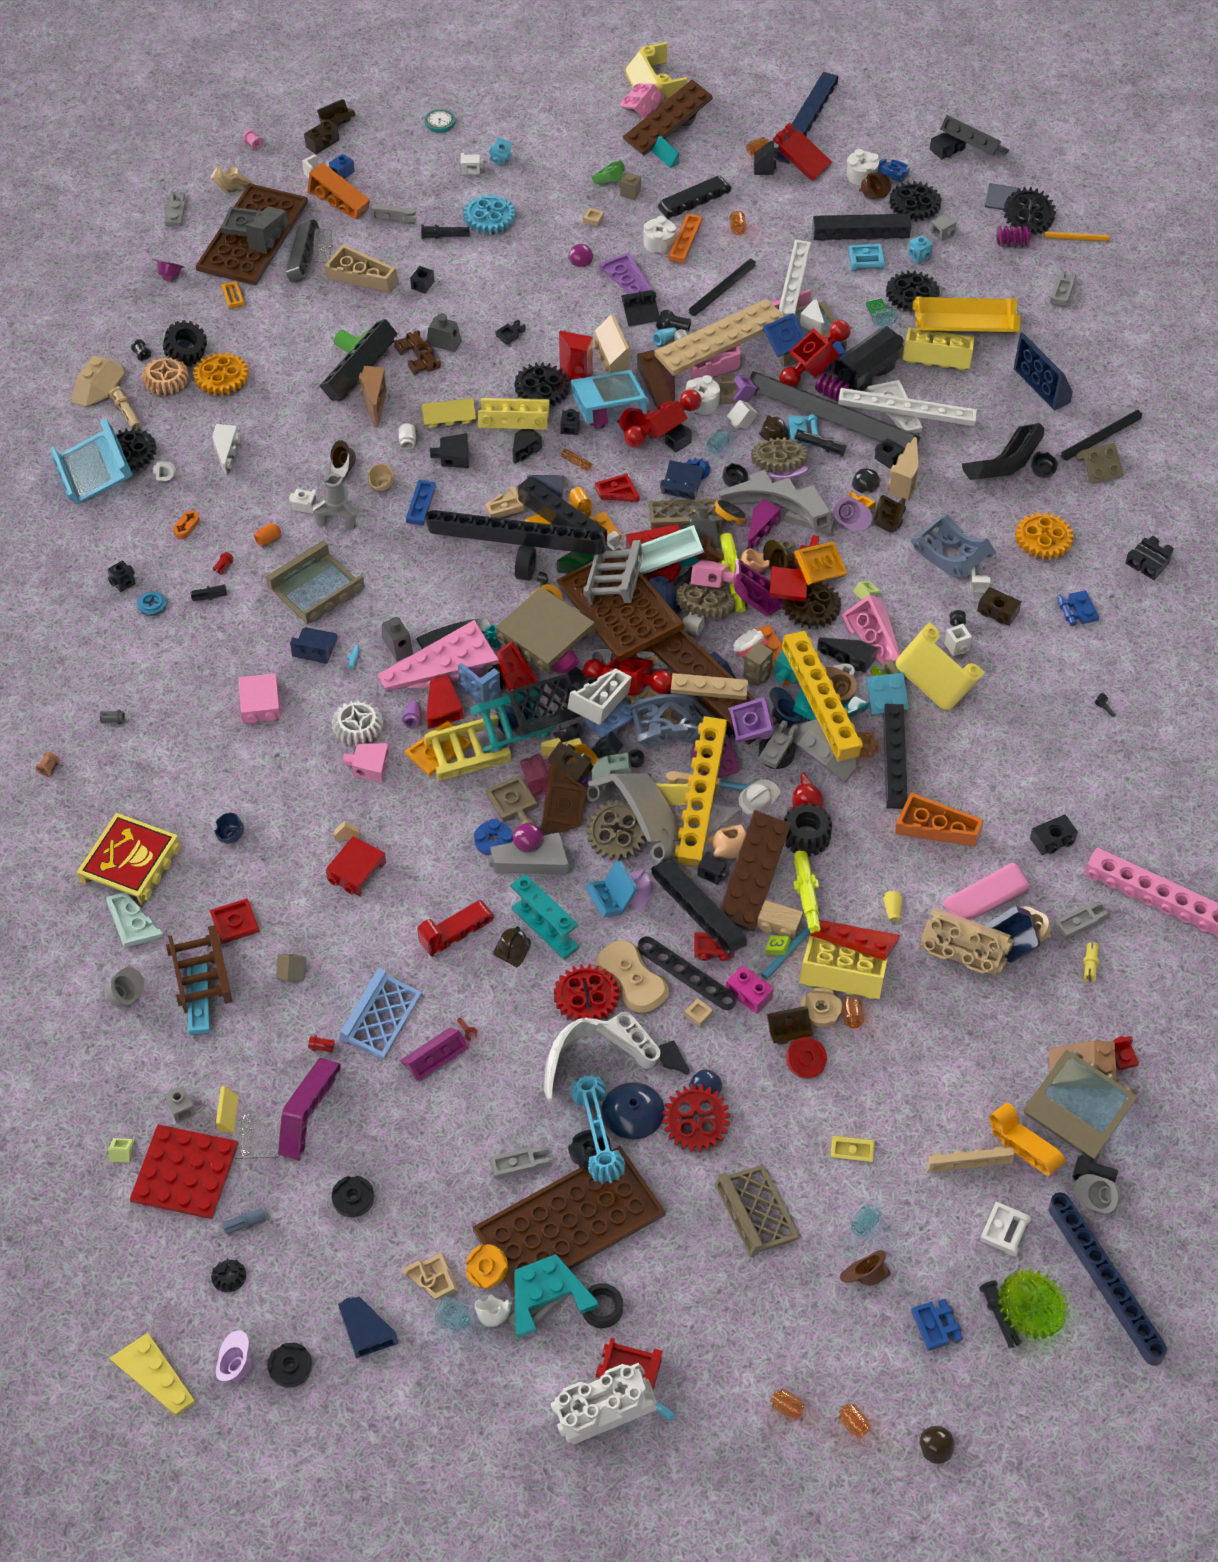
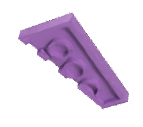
(625, 273)

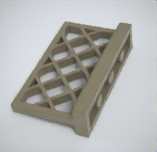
(681, 519)
(740, 1217)

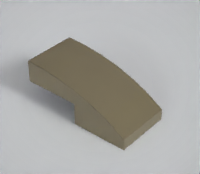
(727, 388)

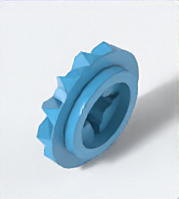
(146, 599)

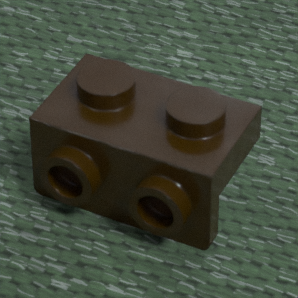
(336, 112)
(889, 513)
(789, 1025)

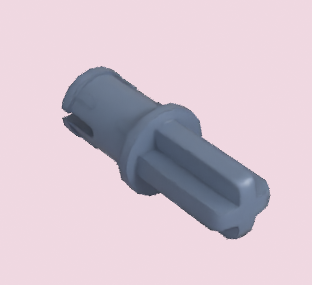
(244, 1220)

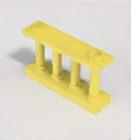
(513, 413)
(464, 765)

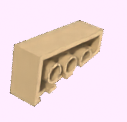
(360, 270)

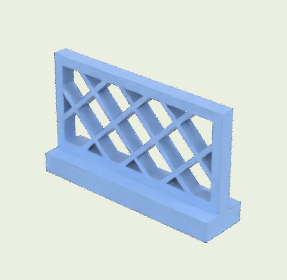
(367, 1002)

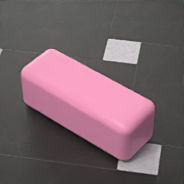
(988, 893)

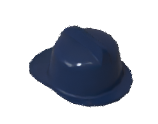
(784, 707)

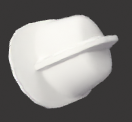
(758, 796)

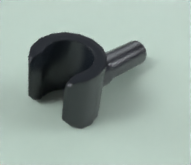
(542, 578)
(1101, 702)

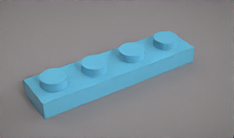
(198, 1010)

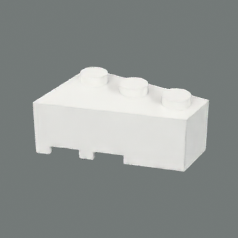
(601, 697)

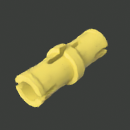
(1091, 962)

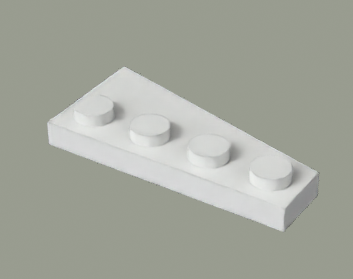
(895, 389)

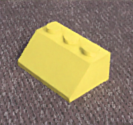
(448, 412)

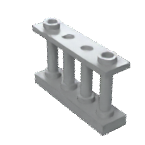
(628, 578)

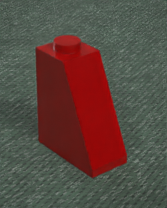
(442, 703)

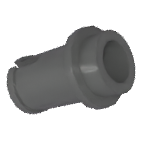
(112, 716)

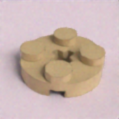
(829, 1000)

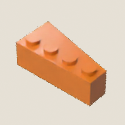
(337, 191)
(937, 822)

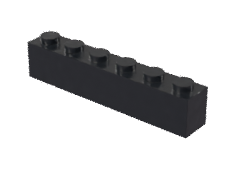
(861, 226)
(363, 354)
(553, 507)
(894, 756)

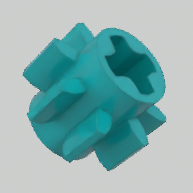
(490, 636)

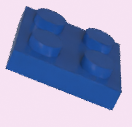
(784, 334)

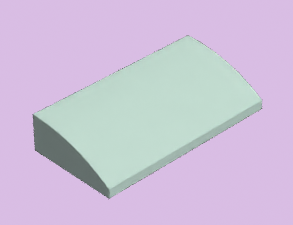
(670, 549)

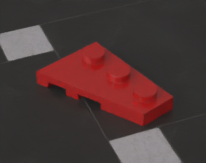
(515, 668)

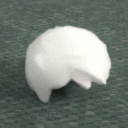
(492, 1311)

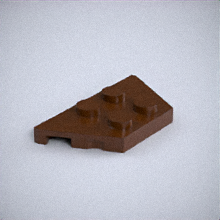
(562, 803)

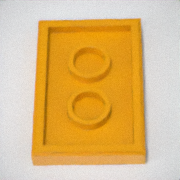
(820, 563)
(425, 756)

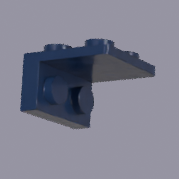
(681, 480)

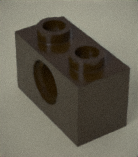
(321, 136)
(999, 606)
(563, 753)

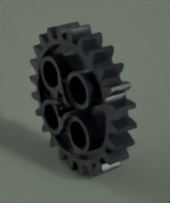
(926, 198)
(1043, 212)
(906, 287)
(542, 383)
(140, 445)

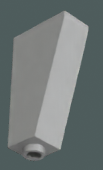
(547, 859)

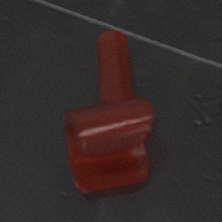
(467, 1029)

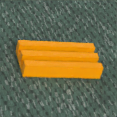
(235, 303)

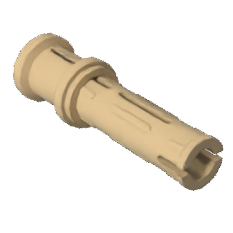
(122, 403)

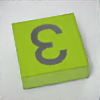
(777, 945)

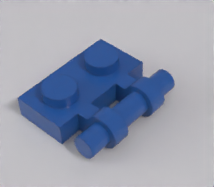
(1082, 605)
(931, 1327)

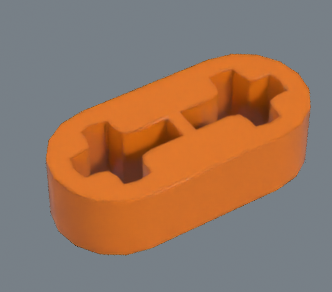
(188, 525)

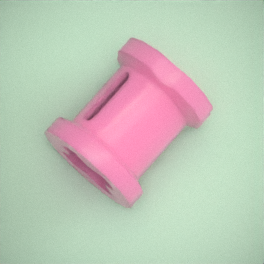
(251, 138)

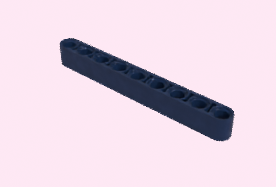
(812, 106)
(1107, 1287)

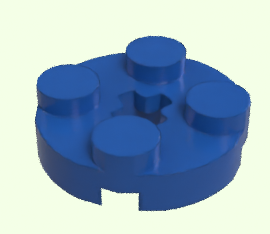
(894, 169)
(488, 829)

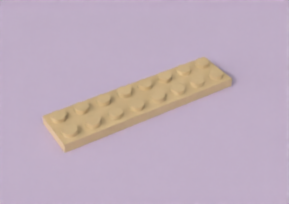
(717, 337)

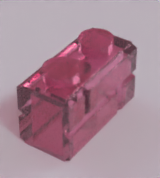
(536, 773)

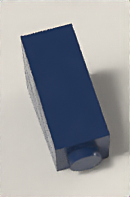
(365, 1327)

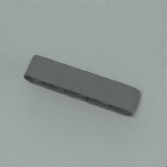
(302, 251)

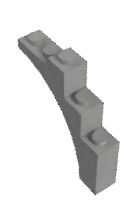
(782, 493)

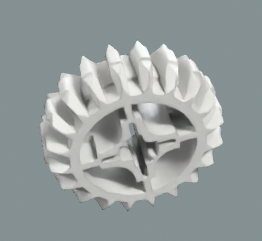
(347, 728)

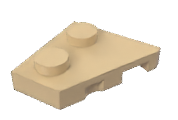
(504, 504)

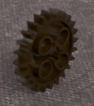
(819, 608)

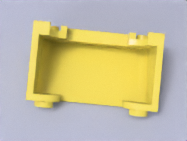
(935, 671)

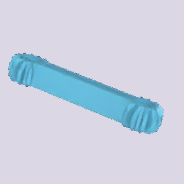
(606, 1164)

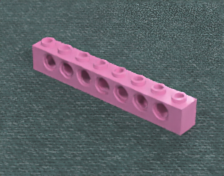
(1153, 890)

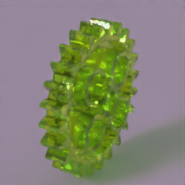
(1030, 1320)

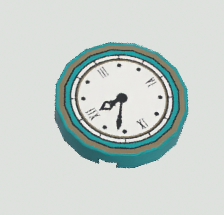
(439, 120)

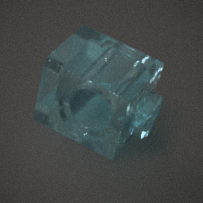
(446, 1308)

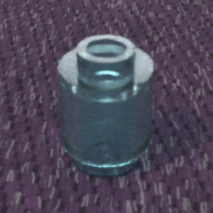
(884, 317)
(718, 441)
(865, 1220)

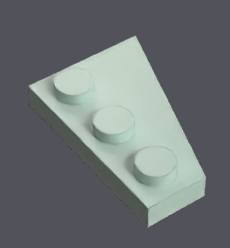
(130, 922)

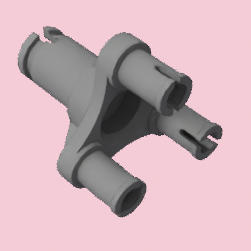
(335, 503)

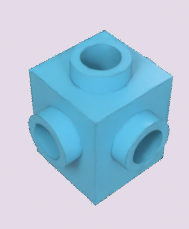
(500, 151)
(920, 249)

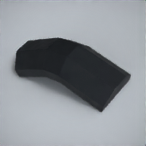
(1012, 457)

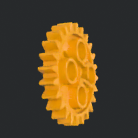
(221, 373)
(1044, 535)

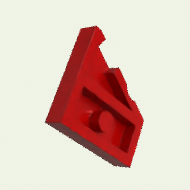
(617, 488)

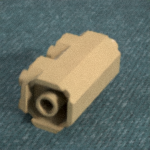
(966, 940)

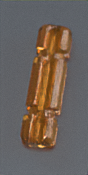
(577, 460)

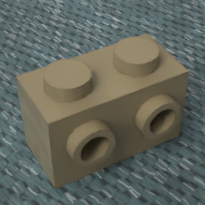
(758, 664)

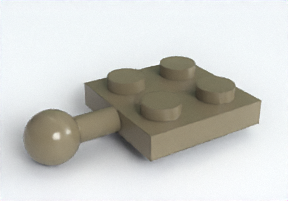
(512, 800)

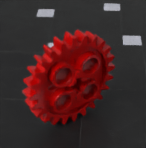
(605, 991)
(698, 1137)

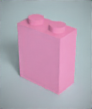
(259, 698)

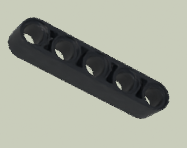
(694, 196)

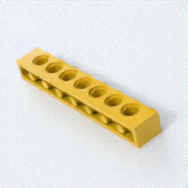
(822, 696)
(693, 854)

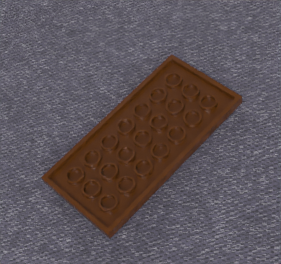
(230, 254)
(621, 625)
(571, 1219)

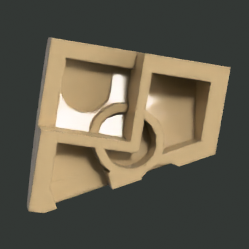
(437, 1284)

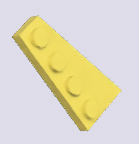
(154, 1374)

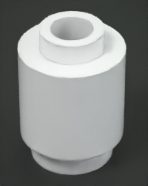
(407, 436)

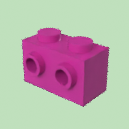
(750, 989)

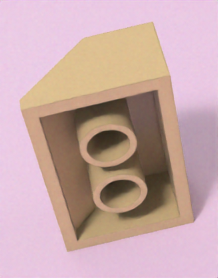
(611, 346)

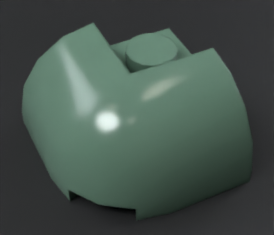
(612, 764)

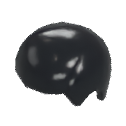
(1044, 465)
(734, 474)
(866, 480)
(570, 733)

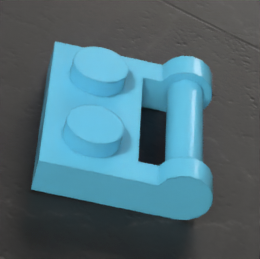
(866, 253)
(800, 422)

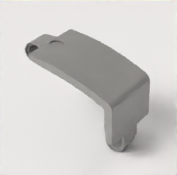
(648, 806)

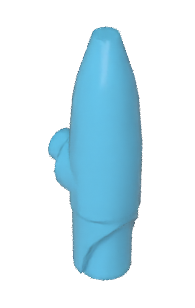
(353, 657)
(665, 1412)

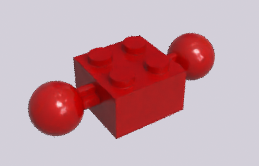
(815, 353)
(664, 419)
(639, 669)

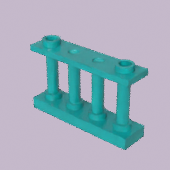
(500, 706)
(544, 916)

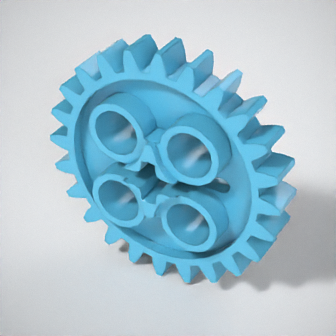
(489, 214)

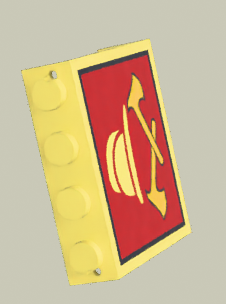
(130, 857)

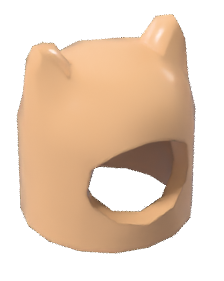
(727, 841)

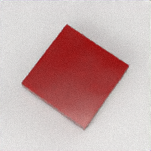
(787, 584)
(234, 921)

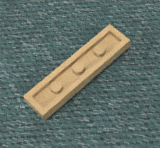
(709, 686)
(964, 1160)

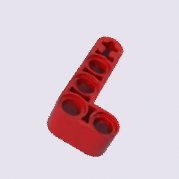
(455, 928)

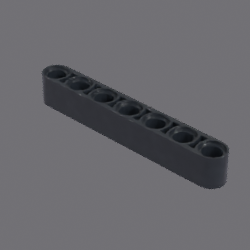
(699, 906)

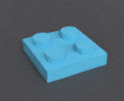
(886, 690)

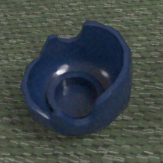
(226, 824)
(707, 1079)

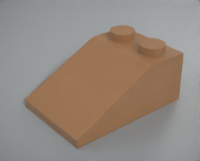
(373, 391)
(1098, 1052)

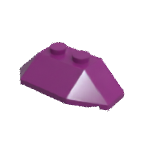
(754, 589)

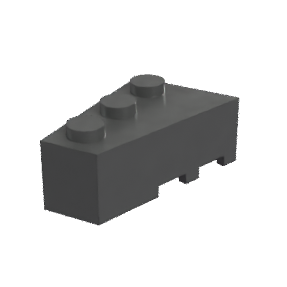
(266, 229)

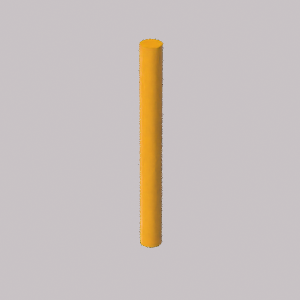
(1076, 236)

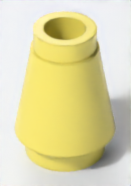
(893, 905)

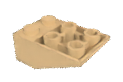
(905, 472)

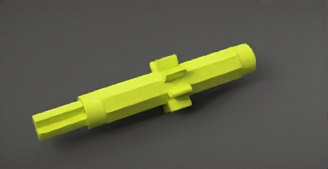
(730, 558)
(806, 887)

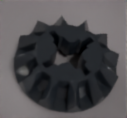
(236, 1279)

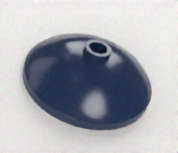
(636, 1120)

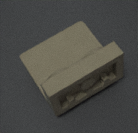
(1101, 463)

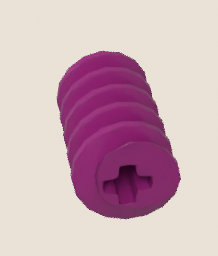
(1013, 236)
(829, 387)

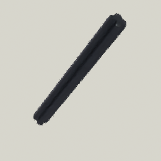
(722, 287)
(1101, 435)

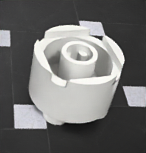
(860, 165)
(659, 235)
(709, 393)

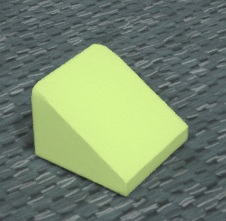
(865, 589)
(120, 1150)

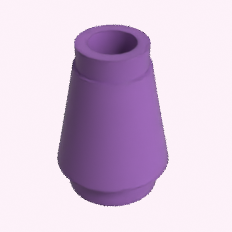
(412, 715)

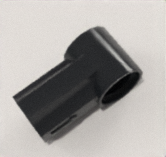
(668, 320)
(1088, 1165)

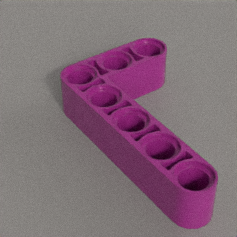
(302, 1105)

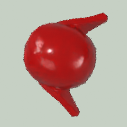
(807, 793)

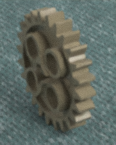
(779, 455)
(705, 600)
(612, 846)

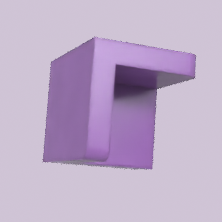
(745, 390)

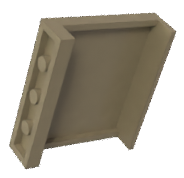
(544, 629)

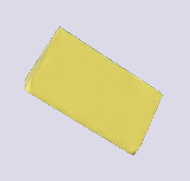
(674, 793)
(227, 1110)
(852, 1148)

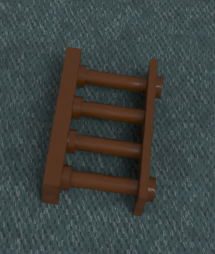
(218, 973)

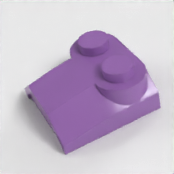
(752, 720)

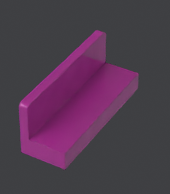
(435, 1053)

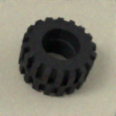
(188, 332)
(812, 817)

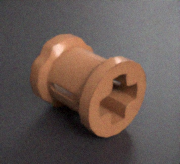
(45, 769)

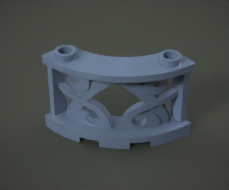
(959, 566)
(657, 706)

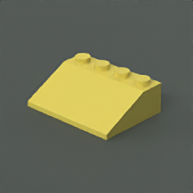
(938, 349)
(842, 969)

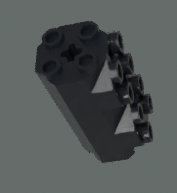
(869, 358)

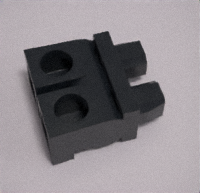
(1150, 556)

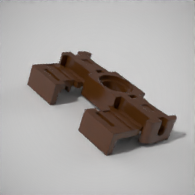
(425, 359)

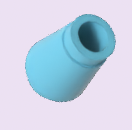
(663, 336)

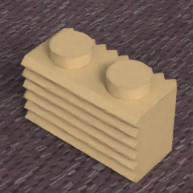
(779, 919)

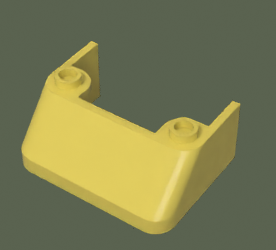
(640, 70)

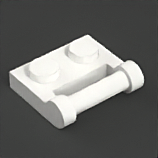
(998, 1226)

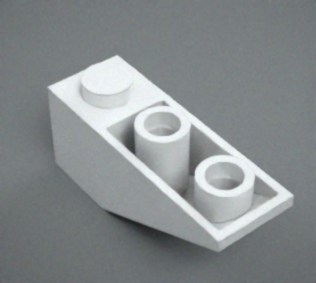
(225, 442)

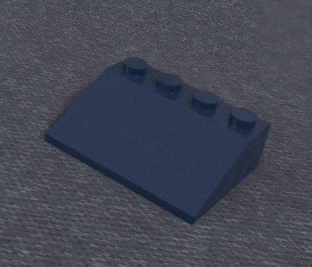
(1042, 374)

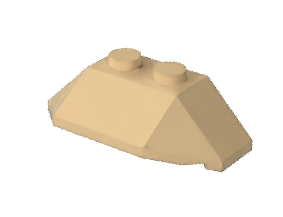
(96, 381)

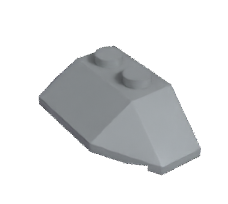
(814, 743)

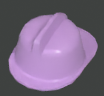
(792, 475)
(852, 514)
(645, 888)
(233, 1358)

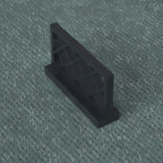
(972, 136)
(546, 720)

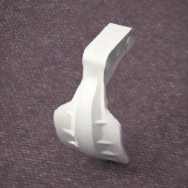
(612, 1031)

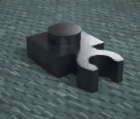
(509, 333)

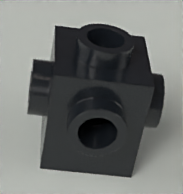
(121, 576)

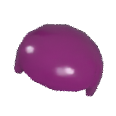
(580, 255)
(527, 837)

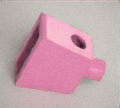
(711, 574)
(368, 761)

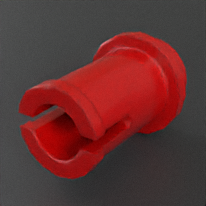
(225, 559)
(320, 1044)

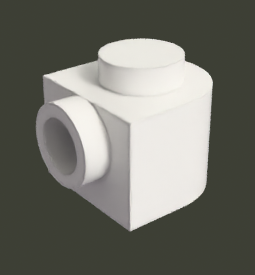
(164, 471)
(693, 624)

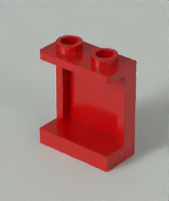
(354, 865)
(618, 1354)

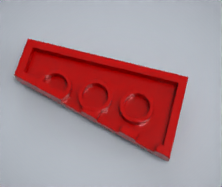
(863, 940)

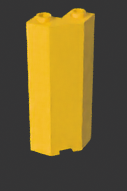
(966, 314)

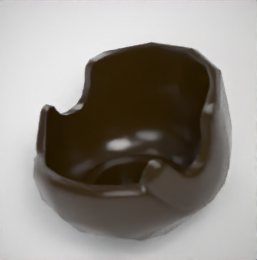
(937, 1444)

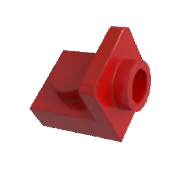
(1124, 1053)

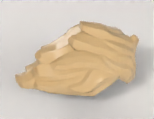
(230, 180)

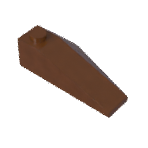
(656, 378)

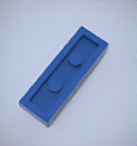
(420, 502)

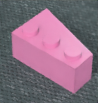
(718, 364)

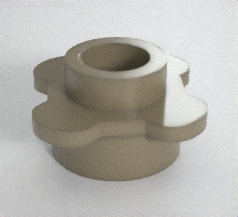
(787, 544)

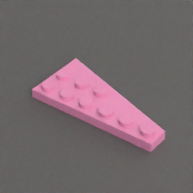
(441, 658)

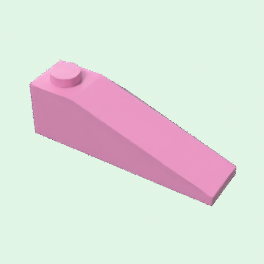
(874, 627)

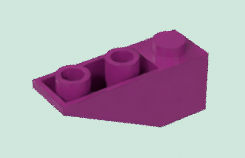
(764, 517)

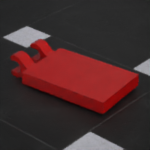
(801, 152)

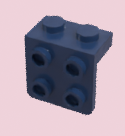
(313, 645)
(1020, 926)

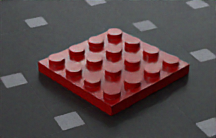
(184, 1171)

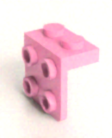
(643, 99)

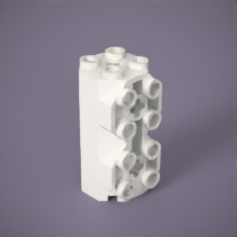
(603, 1404)

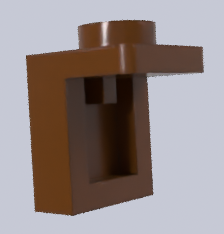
(709, 552)

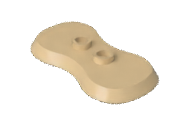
(639, 986)

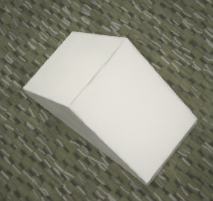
(812, 318)

